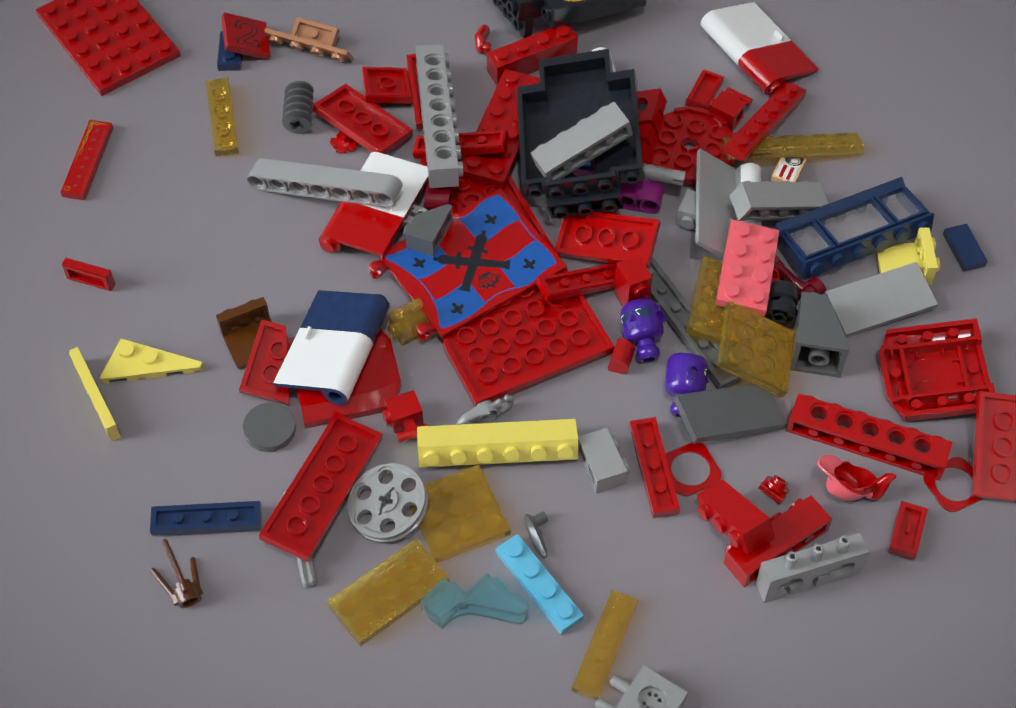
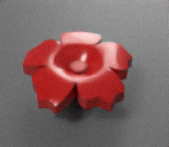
(343, 143)

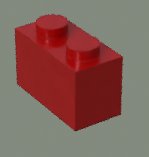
(632, 280)

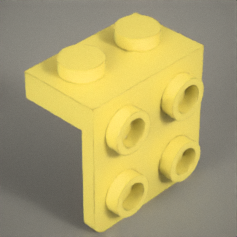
(920, 251)

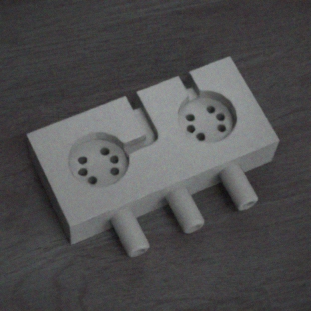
(816, 564)
(646, 691)

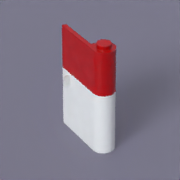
(757, 46)
(371, 226)

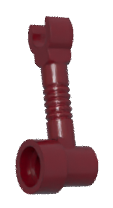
(812, 285)

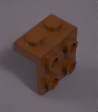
(240, 328)

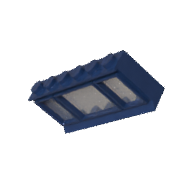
(852, 228)

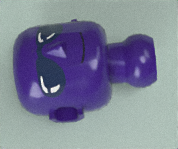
(643, 327)
(685, 375)

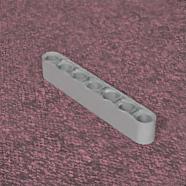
(325, 182)

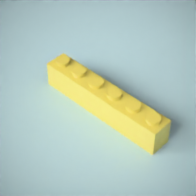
(497, 443)

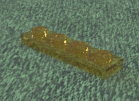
(222, 117)
(604, 645)

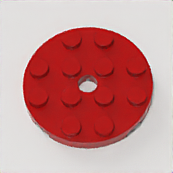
(689, 126)

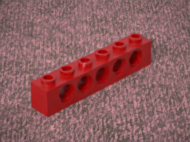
(876, 447)

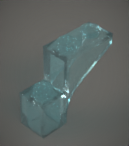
(485, 599)

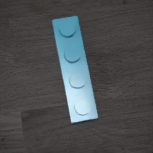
(539, 584)

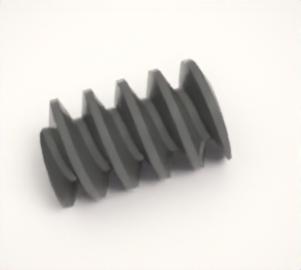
(298, 107)

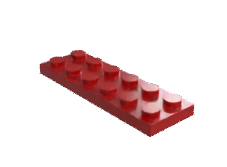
(499, 115)
(320, 487)

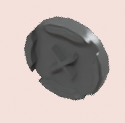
(269, 426)

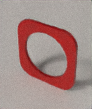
(700, 449)
(946, 504)

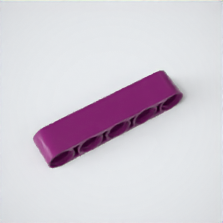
(641, 196)

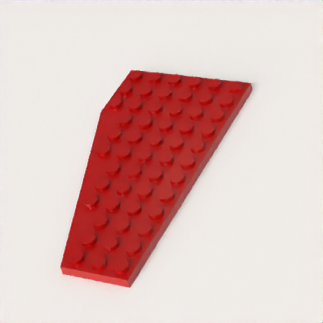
(525, 336)

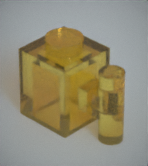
(405, 320)

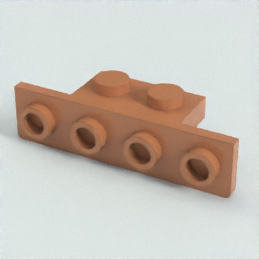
(311, 36)

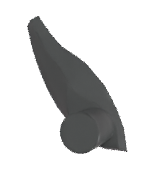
(534, 532)

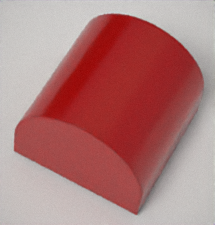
(621, 356)

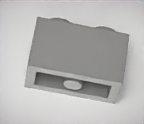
(602, 460)

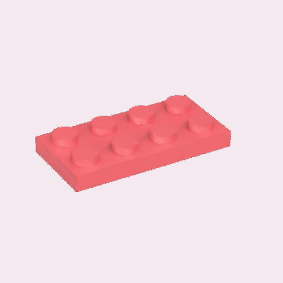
(747, 266)

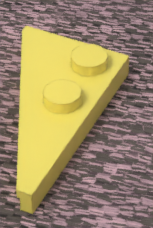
(139, 361)

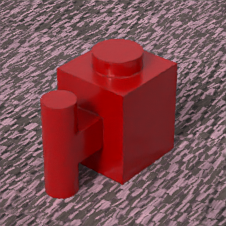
(730, 106)
(404, 415)

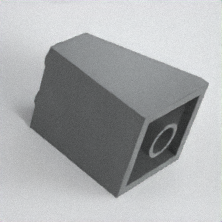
(818, 338)

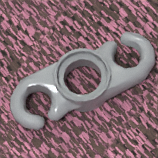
(486, 411)

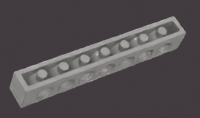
(437, 116)

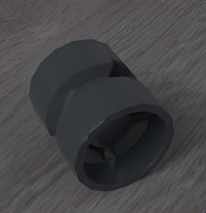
(782, 303)

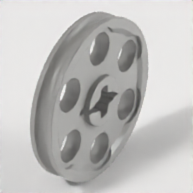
(391, 512)

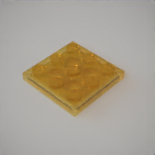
(755, 349)
(461, 514)

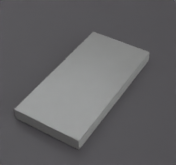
(881, 299)

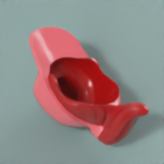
(852, 482)

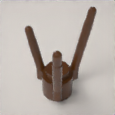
(186, 592)

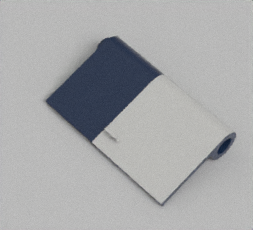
(333, 343)

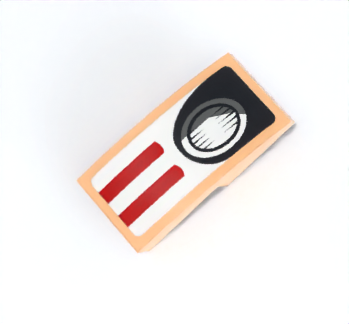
(788, 169)

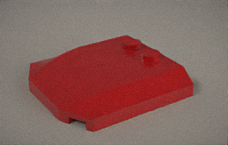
(934, 369)
(375, 383)

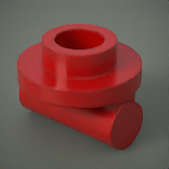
(775, 488)

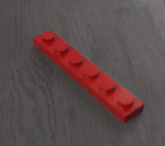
(764, 121)

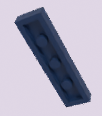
(205, 518)

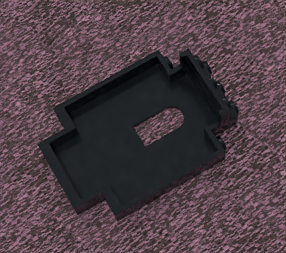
(569, 91)

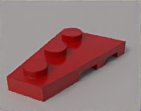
(264, 364)

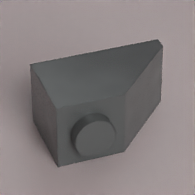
(428, 230)

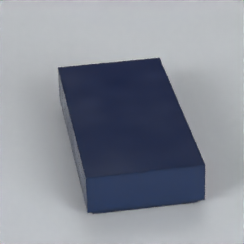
(965, 247)

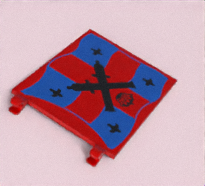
(480, 265)

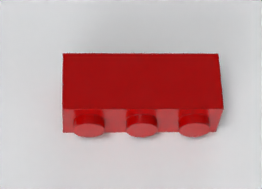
(735, 517)

